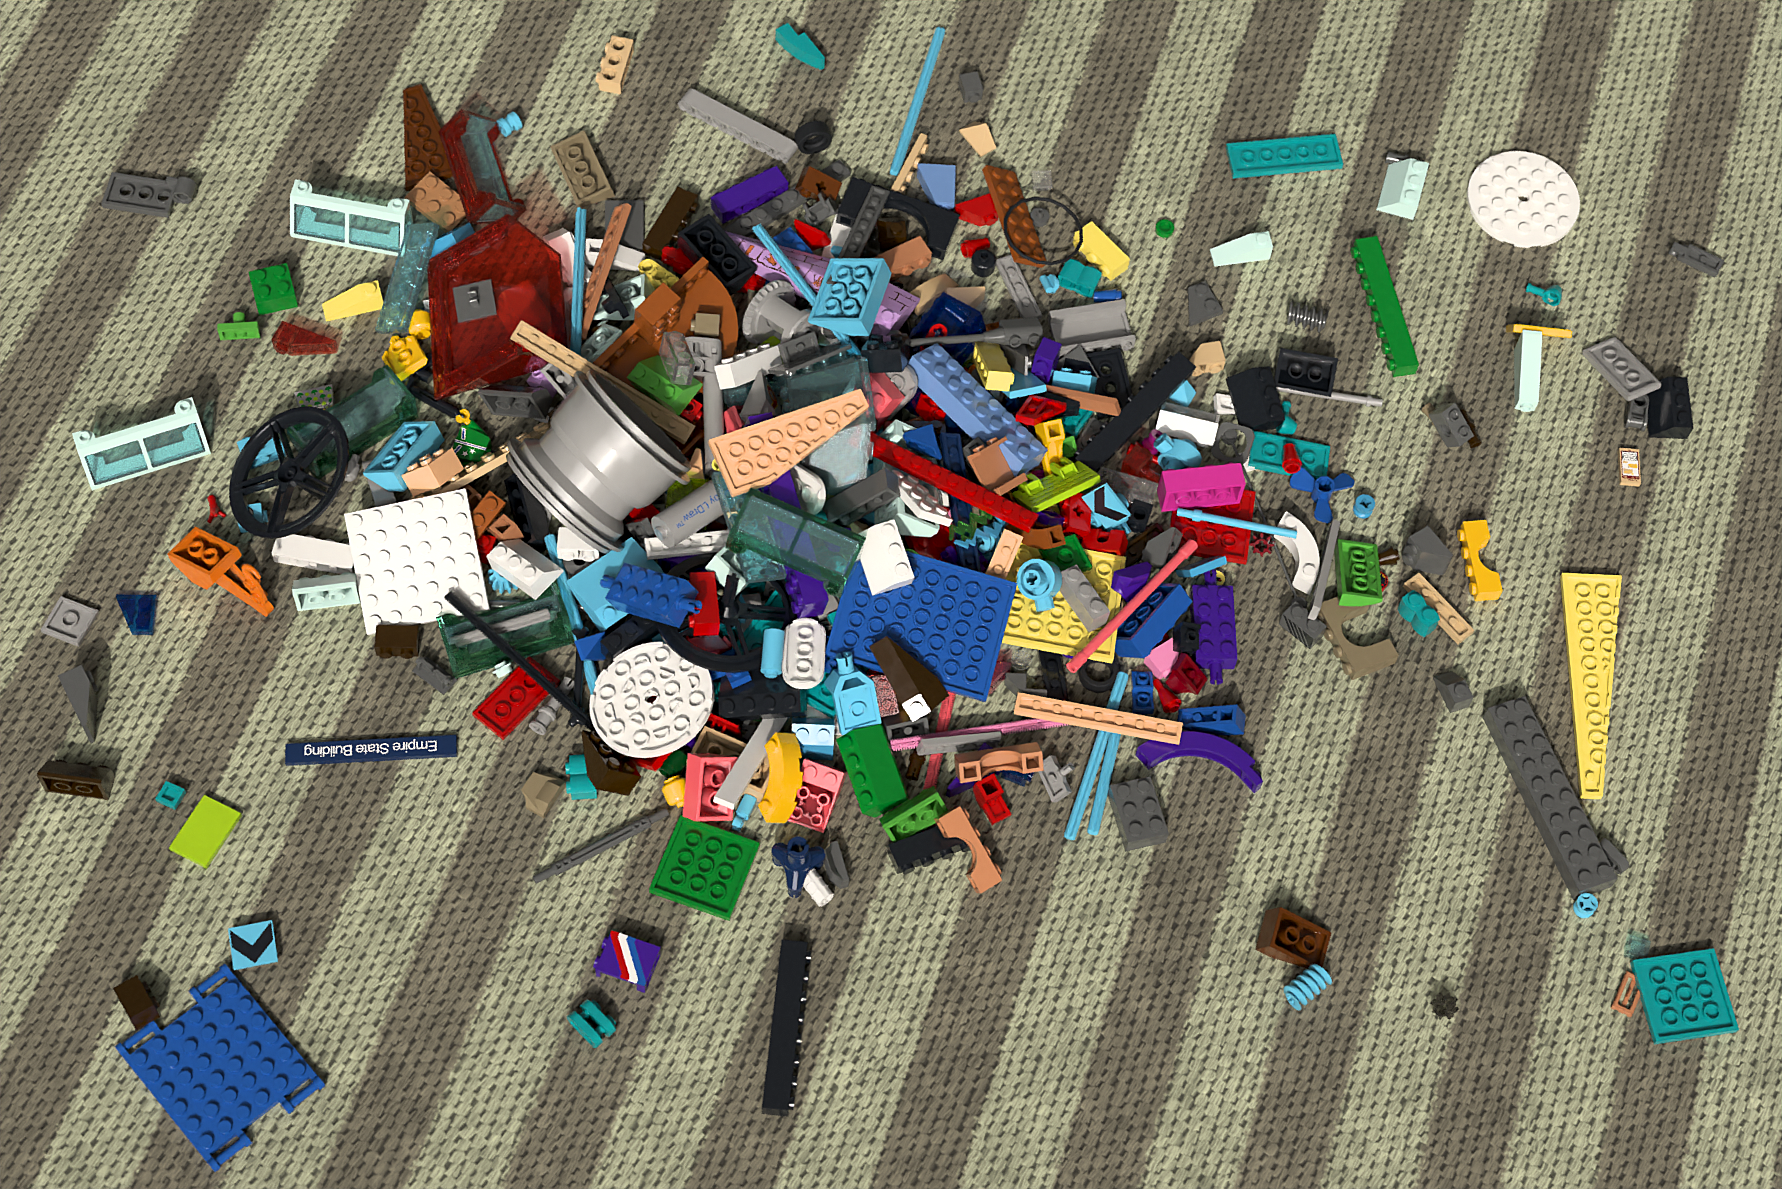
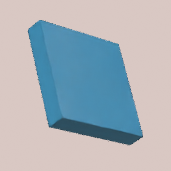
(1201, 566)

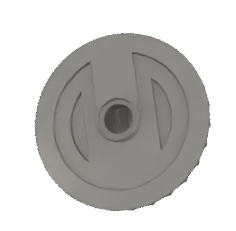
(774, 314)

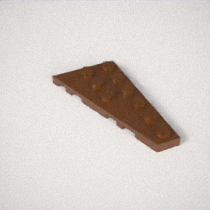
(422, 140)

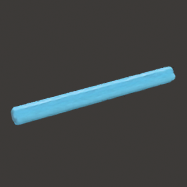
(1103, 784)

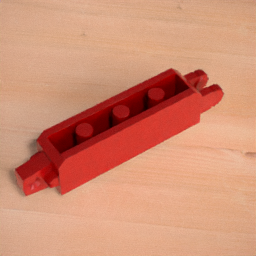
(681, 264)

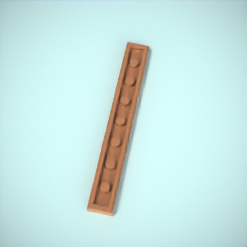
(603, 264)

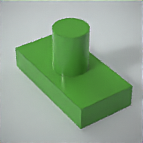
(238, 329)

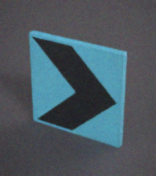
(1106, 505)
(253, 945)

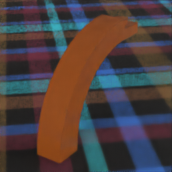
(1041, 535)

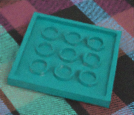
(1684, 996)

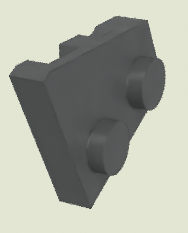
(1202, 304)

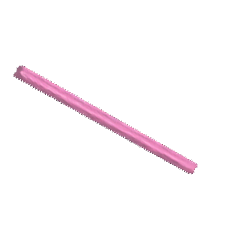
(1002, 727)

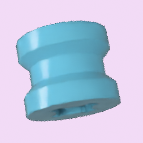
(1589, 901)

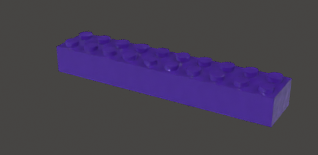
(807, 593)

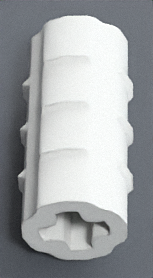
(817, 888)

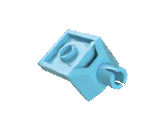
(852, 695)

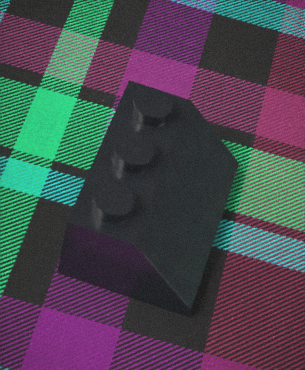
(1305, 372)
(1255, 399)
(1670, 410)

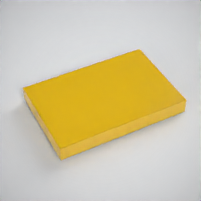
(1548, 332)

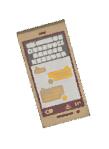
(1629, 467)

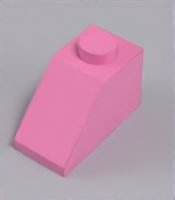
(1162, 660)

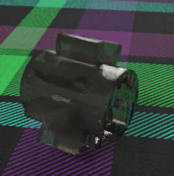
(1448, 1001)

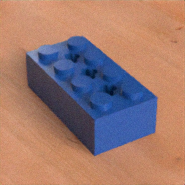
(1151, 621)

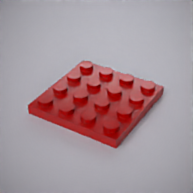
(1216, 538)

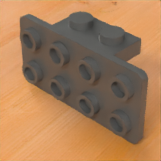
(803, 353)

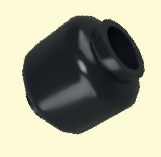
(983, 263)

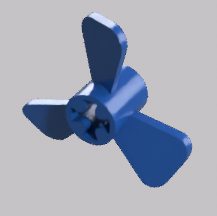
(1304, 481)

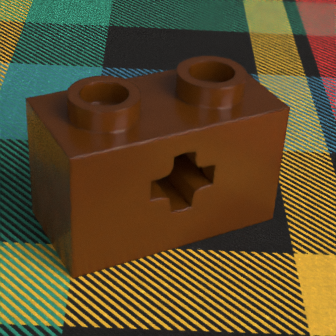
(812, 177)

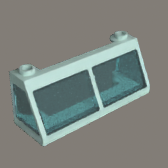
(348, 221)
(142, 447)

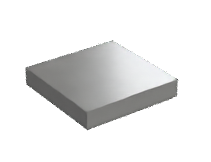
(69, 621)

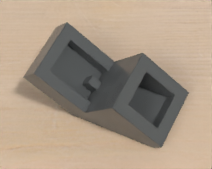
(1017, 683)

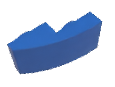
(1142, 692)

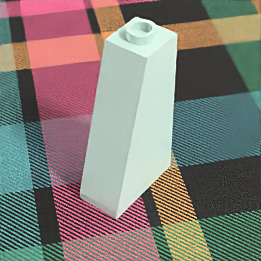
(1527, 370)

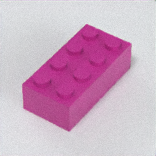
(1201, 487)

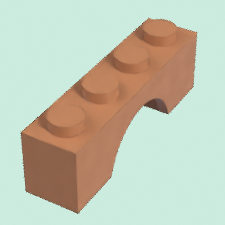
(502, 527)
(977, 764)
(982, 872)

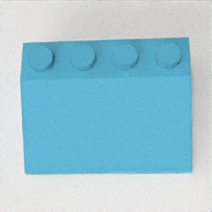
(856, 305)
(587, 585)

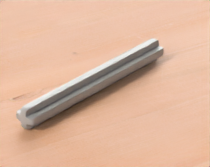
(502, 627)

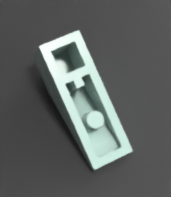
(1244, 249)

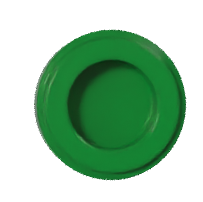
(1164, 228)

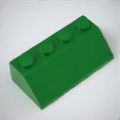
(872, 770)

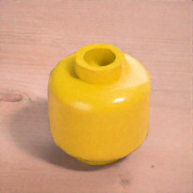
(420, 324)
(674, 791)

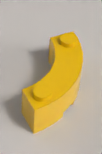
(784, 778)

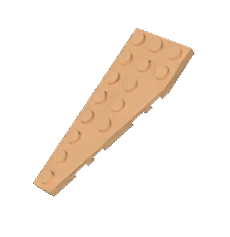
(772, 447)

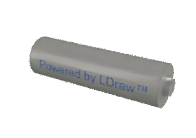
(687, 515)

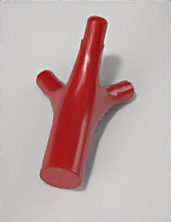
(214, 509)

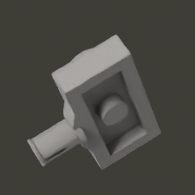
(1055, 778)

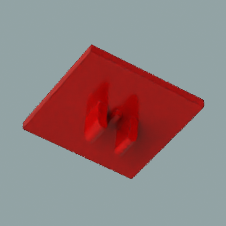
(724, 725)

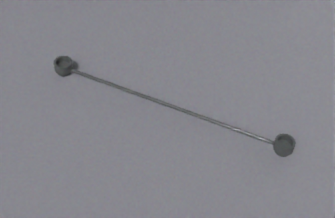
(1230, 438)

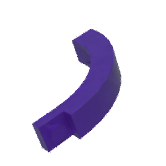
(1203, 746)

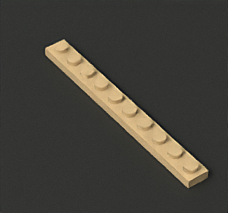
(571, 362)

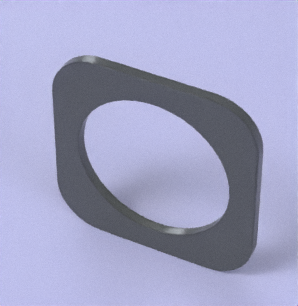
(1224, 427)

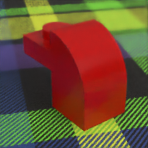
(989, 798)

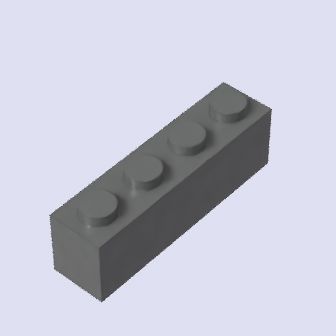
(862, 498)

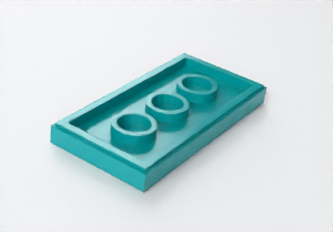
(1268, 454)

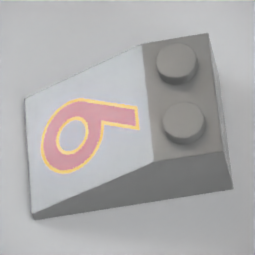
(761, 399)

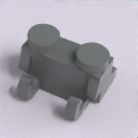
(820, 211)

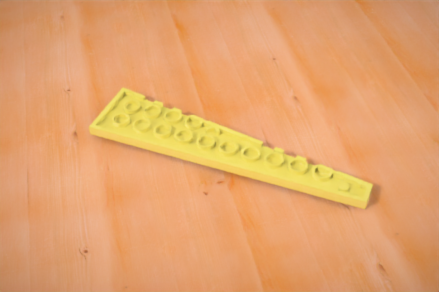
(1590, 635)

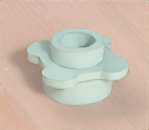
(502, 669)

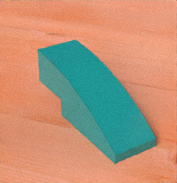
(799, 46)

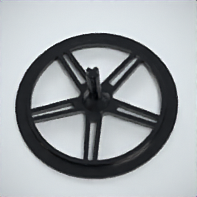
(289, 473)
(729, 612)

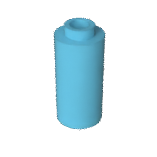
(772, 652)

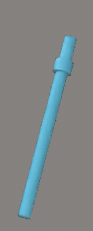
(1198, 515)

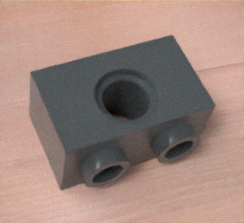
(1451, 425)

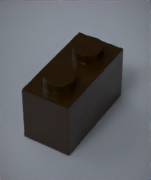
(397, 641)
(136, 1001)

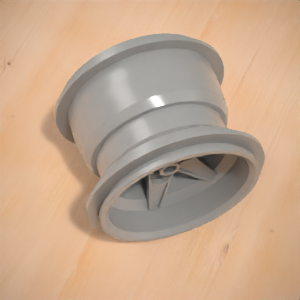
(598, 461)

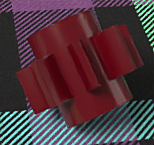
(1257, 545)

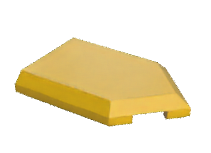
(404, 356)

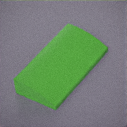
(1357, 573)

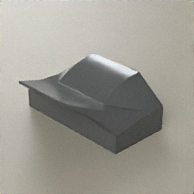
(835, 866)

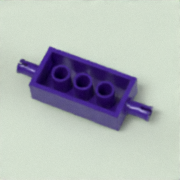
(1214, 610)

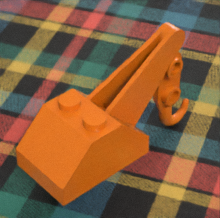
(206, 559)

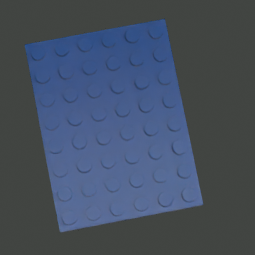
(944, 620)

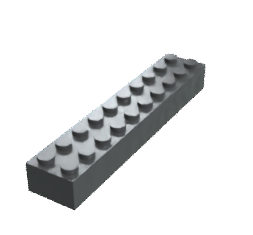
(1549, 797)

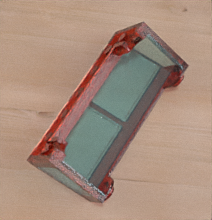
(477, 168)

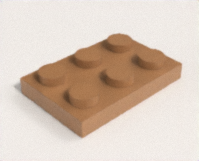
(437, 202)

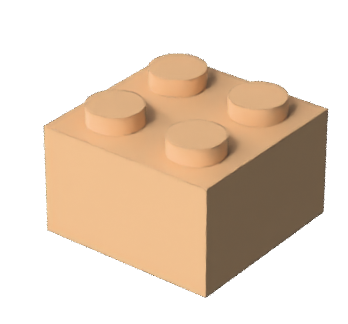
(432, 471)

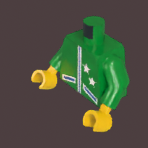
(471, 440)

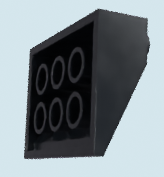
(760, 699)

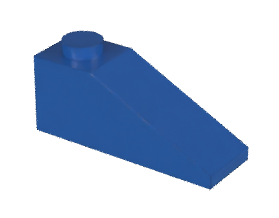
(1213, 720)

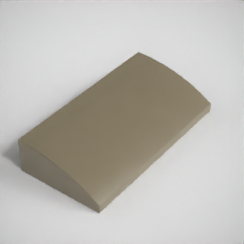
(582, 170)

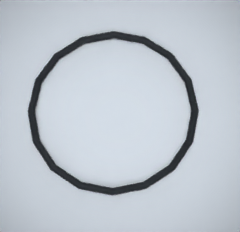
(1030, 258)

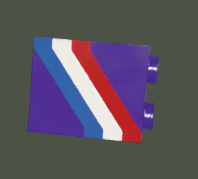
(628, 959)

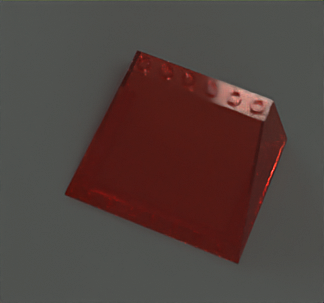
(525, 288)

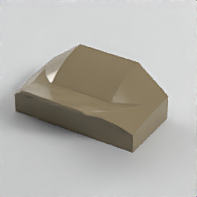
(542, 792)

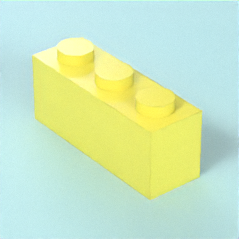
(1102, 251)

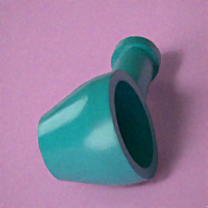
(1553, 292)
(1289, 425)

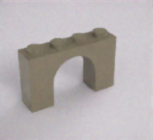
(1355, 659)

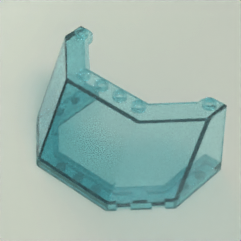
(845, 456)

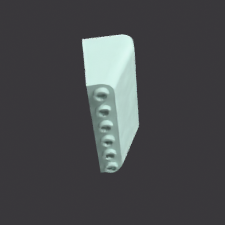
(906, 521)

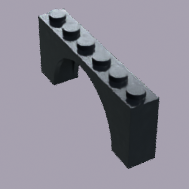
(936, 222)

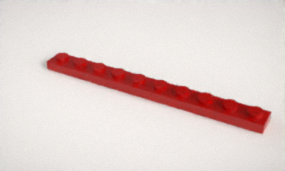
(953, 484)

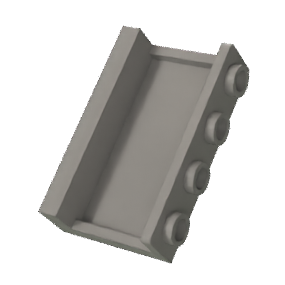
(1093, 327)

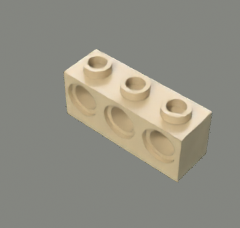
(615, 64)

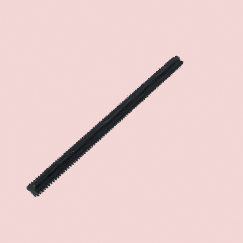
(519, 660)

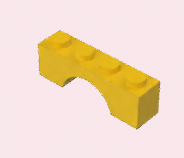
(1051, 436)
(1483, 582)

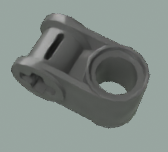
(1637, 415)

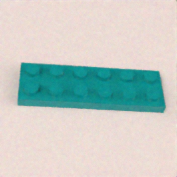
(1284, 156)

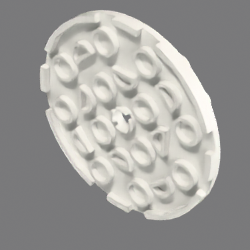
(1496, 204)
(643, 728)

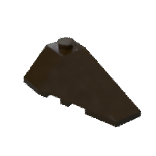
(911, 681)

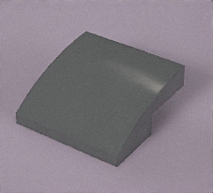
(639, 530)

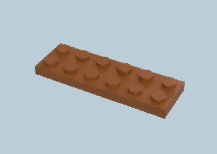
(1020, 228)

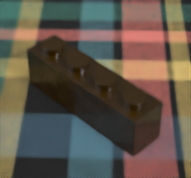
(672, 220)

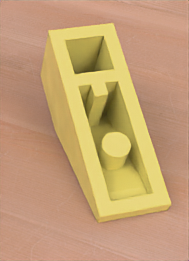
(355, 301)

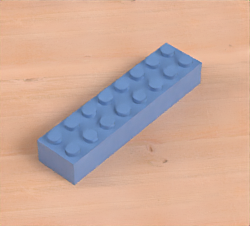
(975, 408)

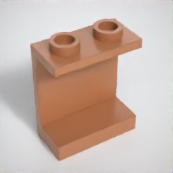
(993, 468)

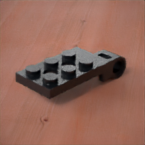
(1118, 377)

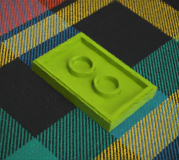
(205, 831)

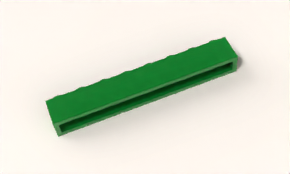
(1384, 307)

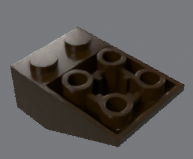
(608, 768)

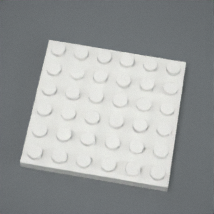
(413, 557)

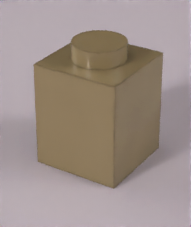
(705, 325)

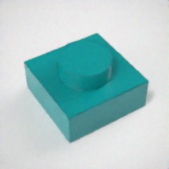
(170, 795)

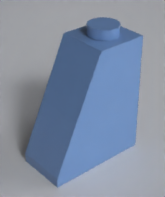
(938, 184)

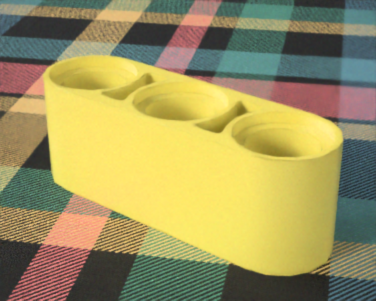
(656, 273)

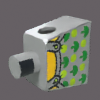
(318, 397)

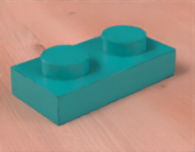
(1074, 424)

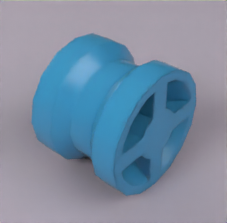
(1360, 510)

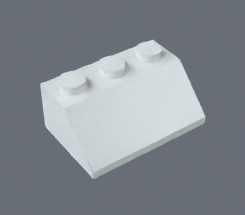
(1188, 424)
(885, 558)
(524, 566)

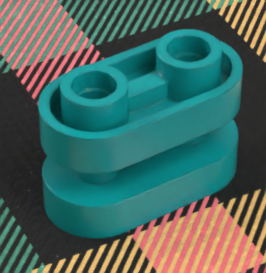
(604, 1023)

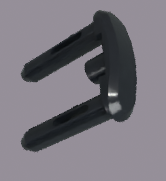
(425, 396)

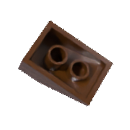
(1292, 938)

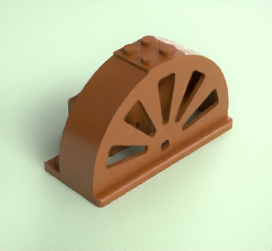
(671, 311)

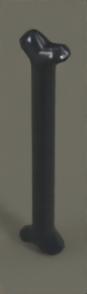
(578, 681)

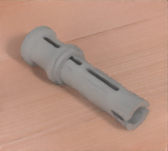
(548, 712)

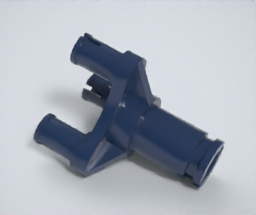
(797, 862)

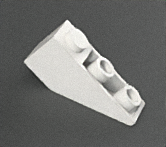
(624, 258)

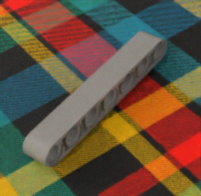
(737, 124)

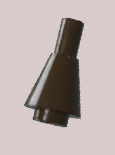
(1388, 556)

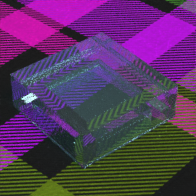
(1637, 948)

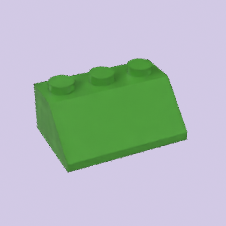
(652, 380)
(913, 815)

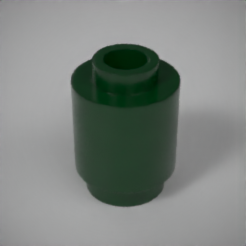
(674, 763)

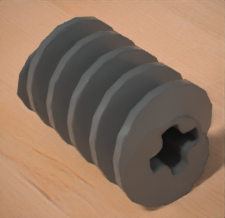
(1307, 317)

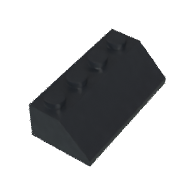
(725, 258)

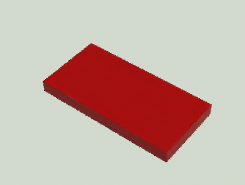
(512, 701)

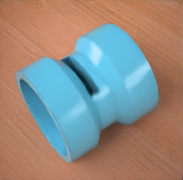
(508, 124)

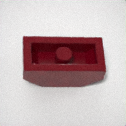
(1186, 676)

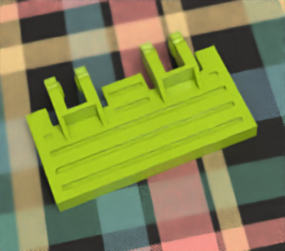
(1066, 482)

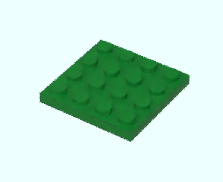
(704, 868)

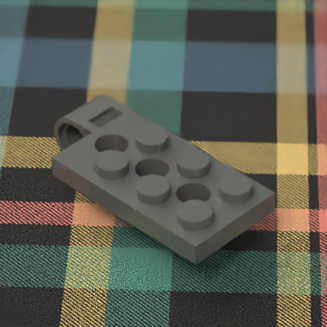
(177, 189)

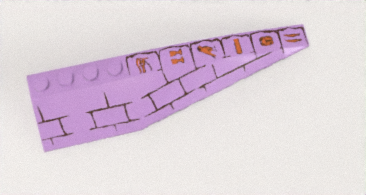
(895, 305)

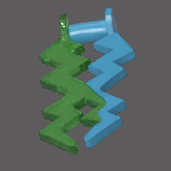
(973, 531)

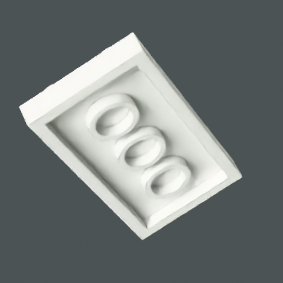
(920, 501)

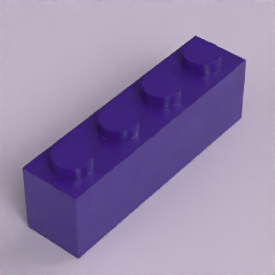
(748, 194)

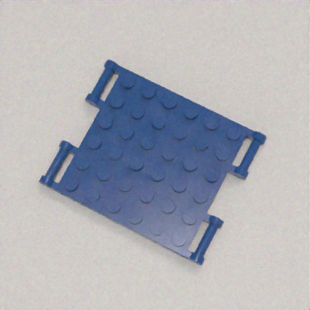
(219, 1067)

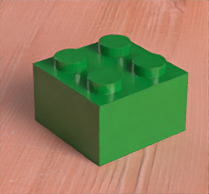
(273, 289)

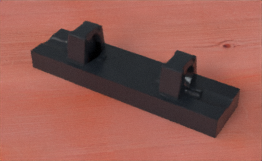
(613, 302)

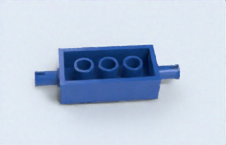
(651, 595)

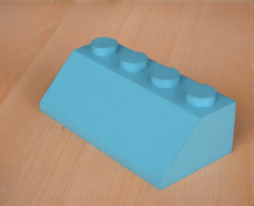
(403, 449)

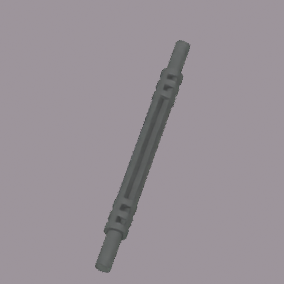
(600, 845)

